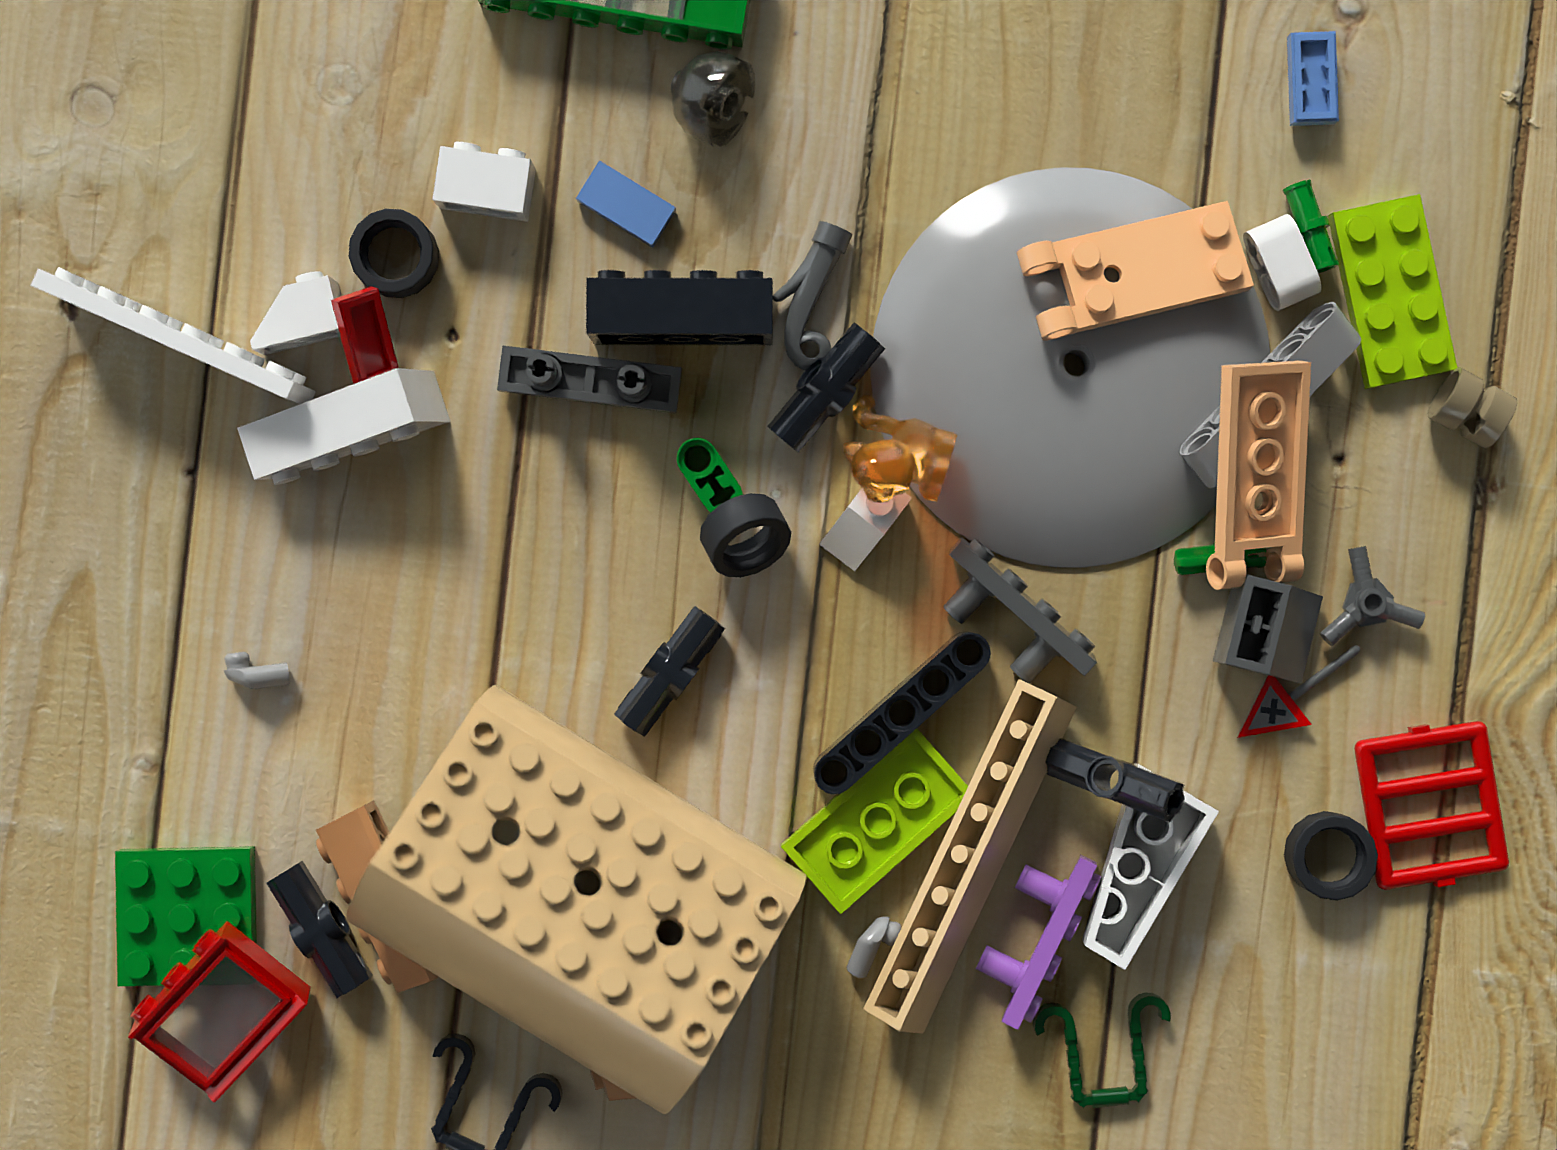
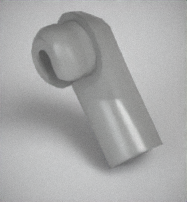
(255, 677)
(868, 944)

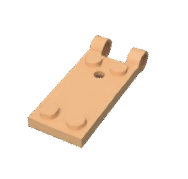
(1159, 265)
(1263, 452)

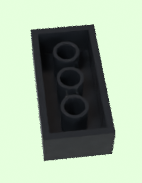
(679, 309)

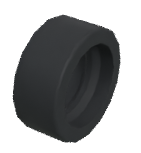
(382, 220)
(737, 517)
(1365, 859)

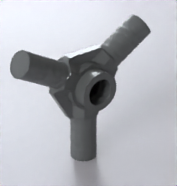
(1368, 602)

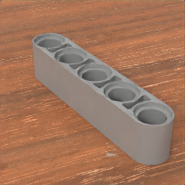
(1321, 338)

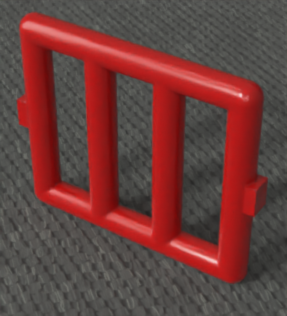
(1481, 774)

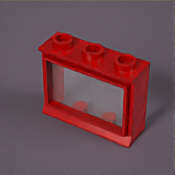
(219, 1010)

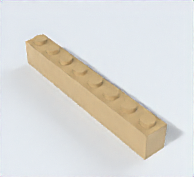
(969, 859)

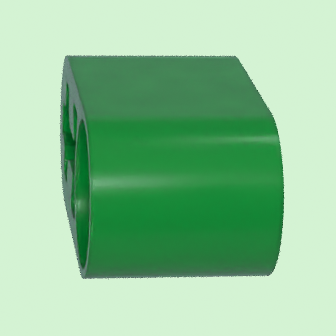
(726, 481)

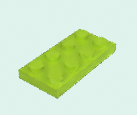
(1392, 291)
(876, 821)

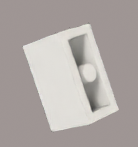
(484, 181)

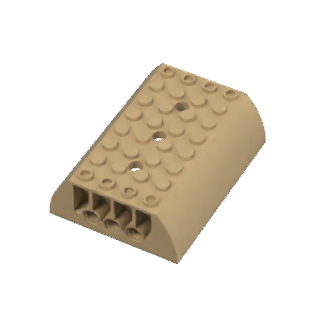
(566, 962)

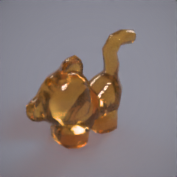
(889, 466)

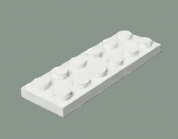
(167, 331)

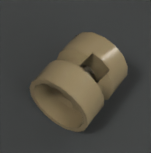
(1476, 410)

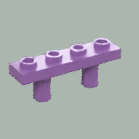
(1043, 964)

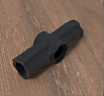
(826, 387)
(669, 671)
(1135, 786)
(319, 929)

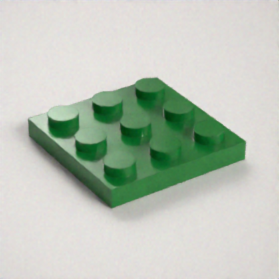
(172, 900)

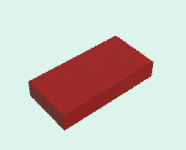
(364, 334)

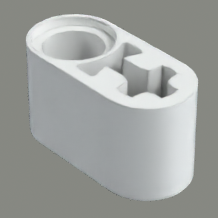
(1282, 262)

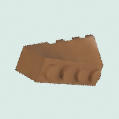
(350, 846)

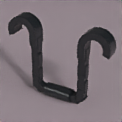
(459, 1142)

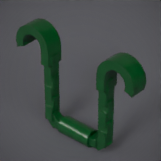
(1108, 1096)

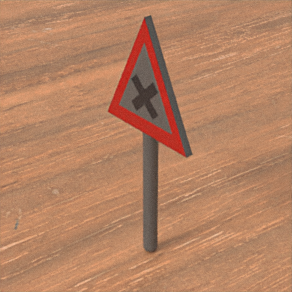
(1276, 708)

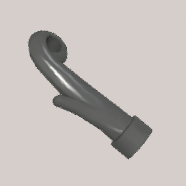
(807, 284)

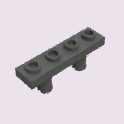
(589, 379)
(1041, 617)

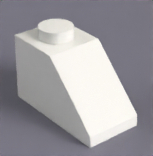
(299, 315)
(862, 527)

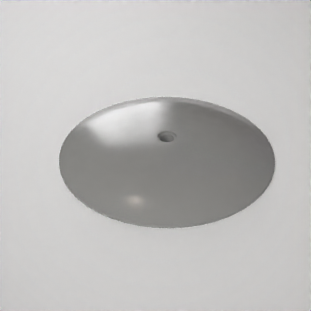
(1040, 457)

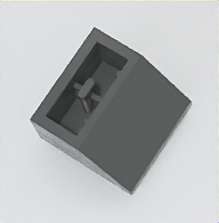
(1268, 628)

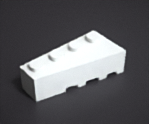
(343, 423)
(1140, 874)

